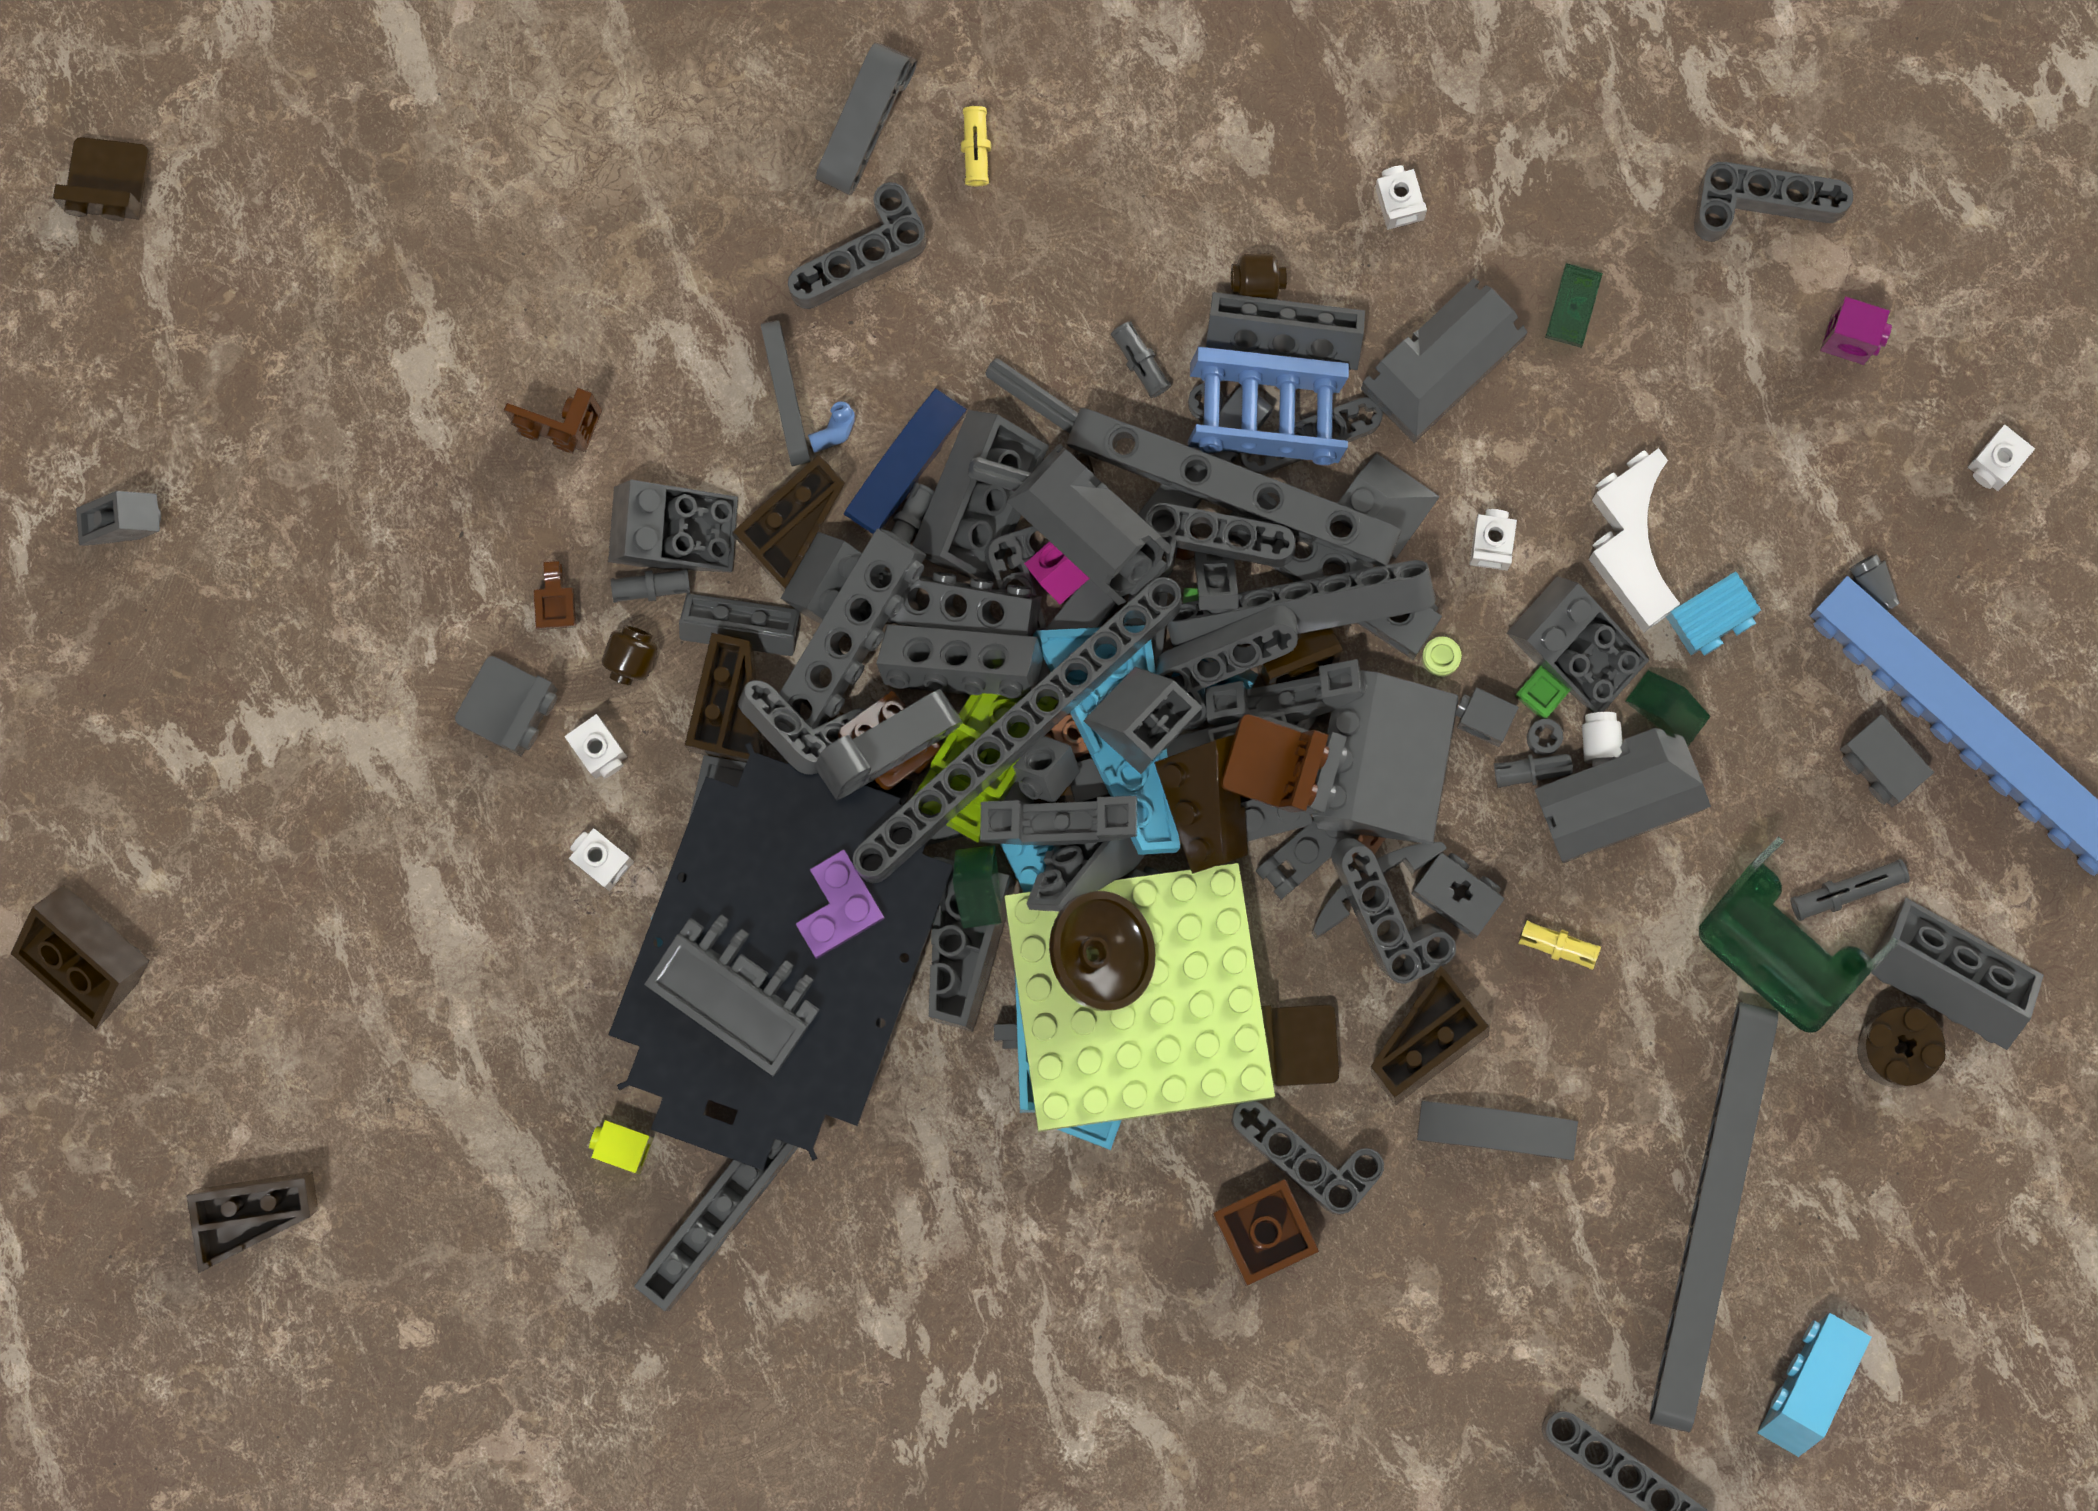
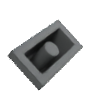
(118, 518)

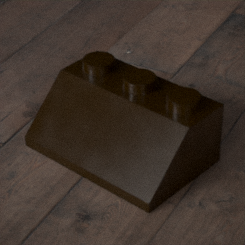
(79, 955)

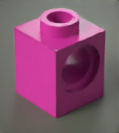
(1056, 572)

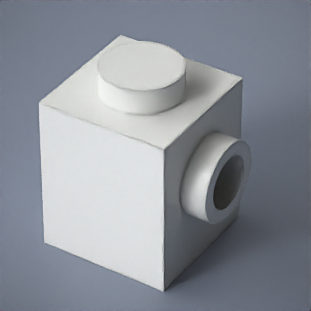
(2000, 458)
(596, 748)
(600, 858)

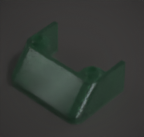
(1778, 955)

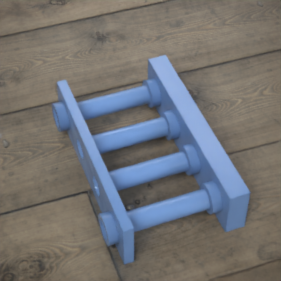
(1287, 375)

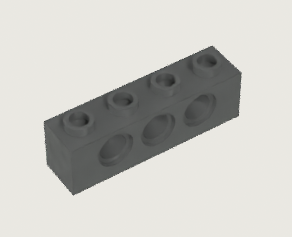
(1285, 328)
(1019, 606)
(978, 652)

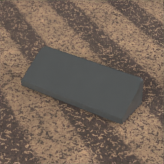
(765, 626)

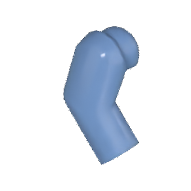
(837, 429)

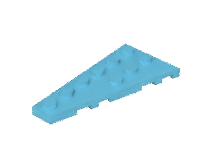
(1154, 819)

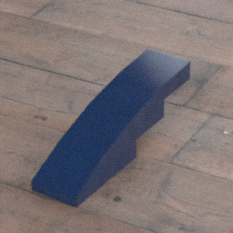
(905, 461)

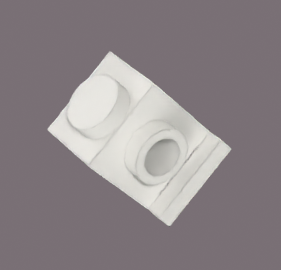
(1395, 209)
(1489, 553)

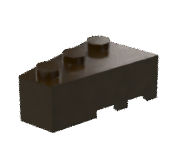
(789, 520)
(716, 720)
(1205, 814)
(1429, 1039)
(245, 1213)

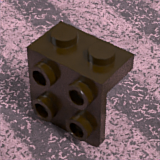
(104, 179)
(1301, 1044)

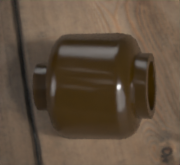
(1258, 276)
(629, 655)

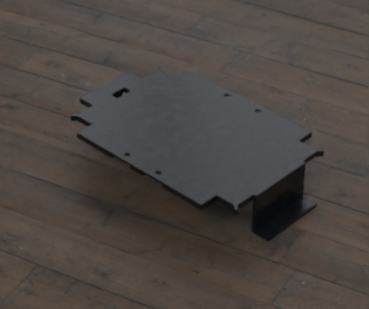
(752, 863)

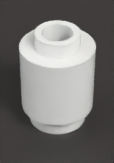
(1601, 737)

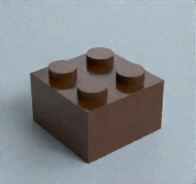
(1265, 1232)

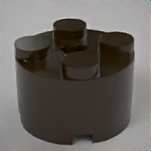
(1897, 1025)

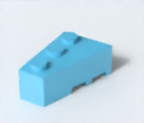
(1814, 1385)

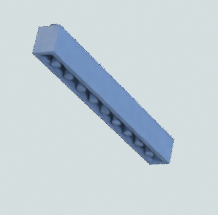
(1963, 718)

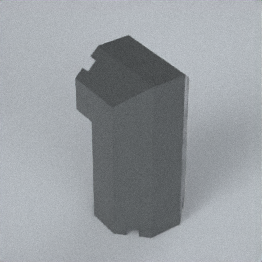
(1444, 359)
(1091, 525)
(1625, 797)

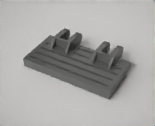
(730, 998)

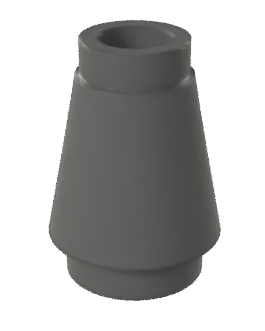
(1875, 580)

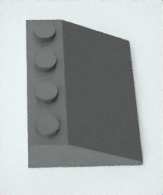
(1393, 760)

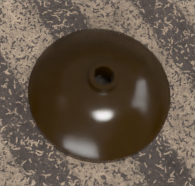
(1118, 946)

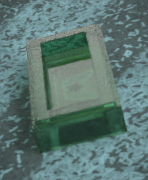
(1573, 305)

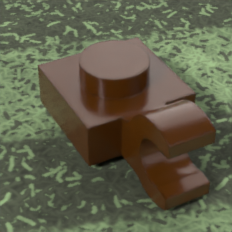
(554, 604)

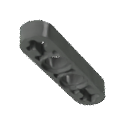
(785, 393)
(1308, 428)

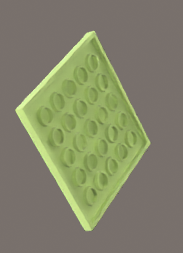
(1182, 1043)

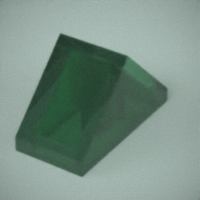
(1668, 706)
(977, 886)

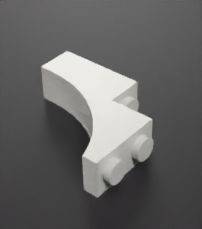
(1627, 558)

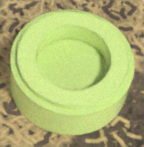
(1441, 656)

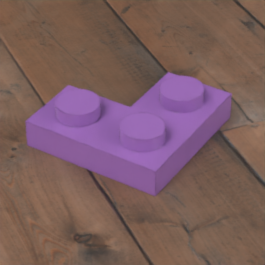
(849, 909)

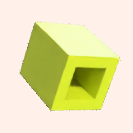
(620, 1146)

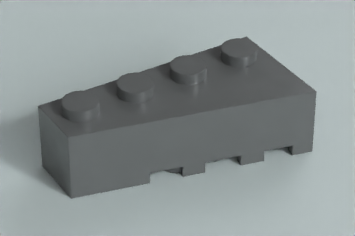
(961, 959)

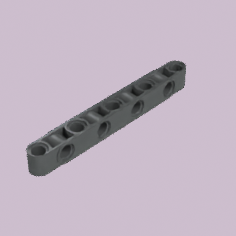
(1233, 487)

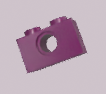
(1856, 331)

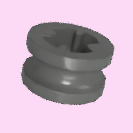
(1193, 403)
(1556, 734)

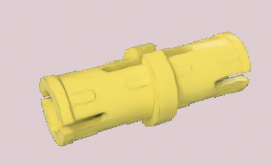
(975, 169)
(1559, 945)

